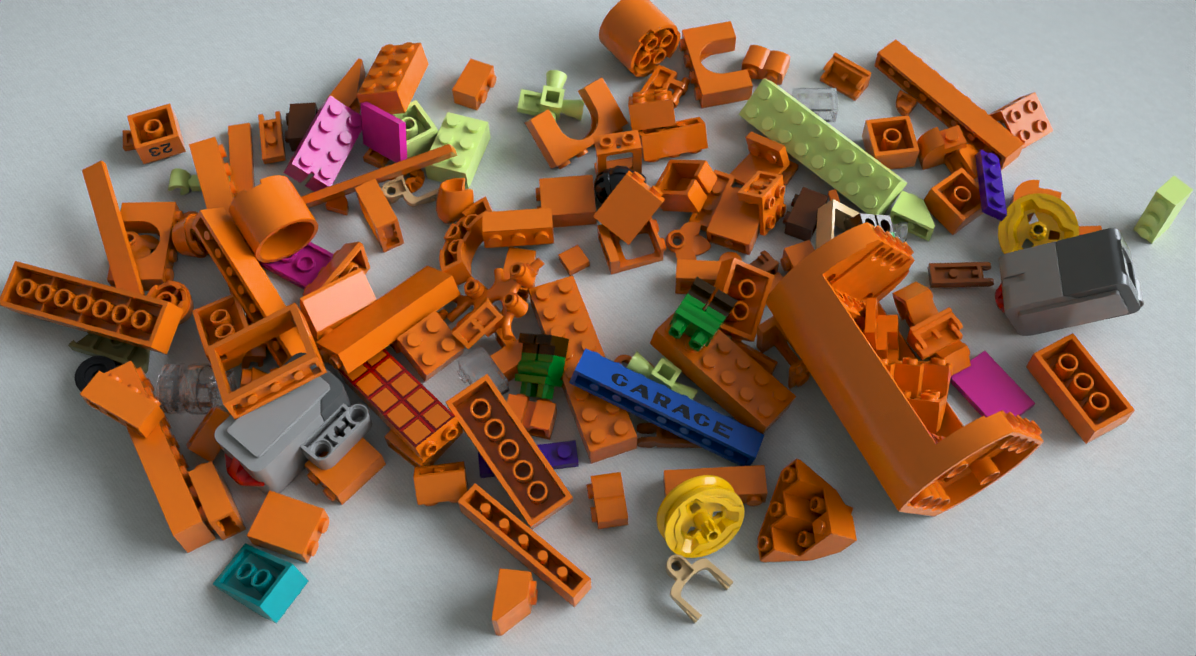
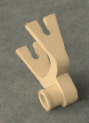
(400, 190)
(687, 571)

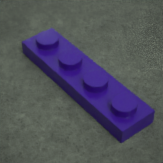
(991, 185)
(558, 454)

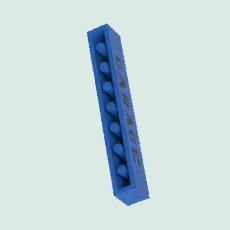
(666, 408)

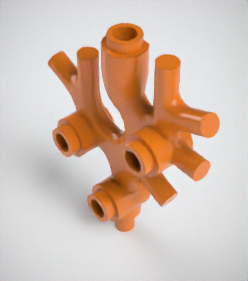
(503, 291)

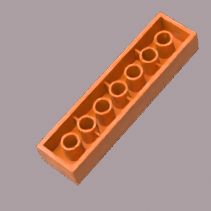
(91, 307)
(562, 313)
(168, 471)

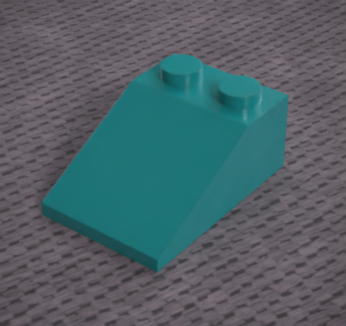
(261, 582)

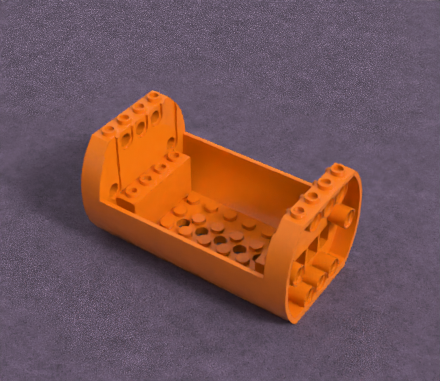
(824, 318)

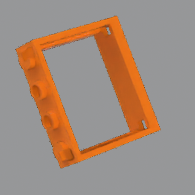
(276, 382)

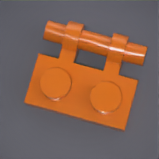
(666, 78)

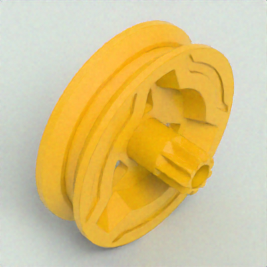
(1051, 213)
(693, 505)

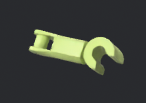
(182, 179)

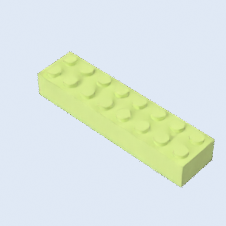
(822, 149)

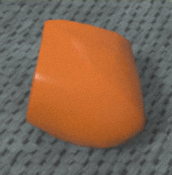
(453, 200)

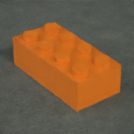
(394, 77)
(1079, 388)

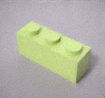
(1162, 209)

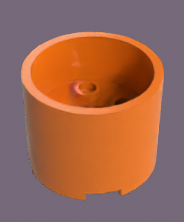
(639, 35)
(273, 219)

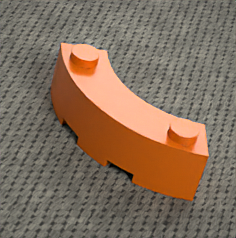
(463, 241)
(916, 305)

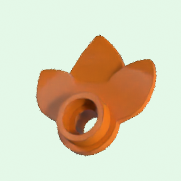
(691, 242)
(141, 244)

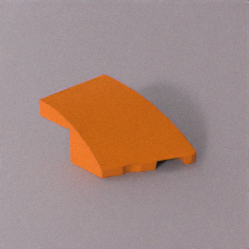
(882, 331)

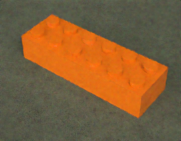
(727, 377)
(509, 451)

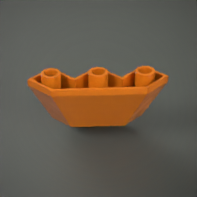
(924, 386)
(804, 518)

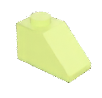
(914, 212)

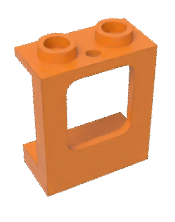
(606, 146)
(613, 252)
(771, 334)

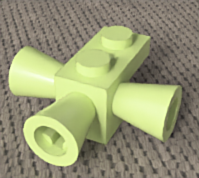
(550, 98)
(663, 373)

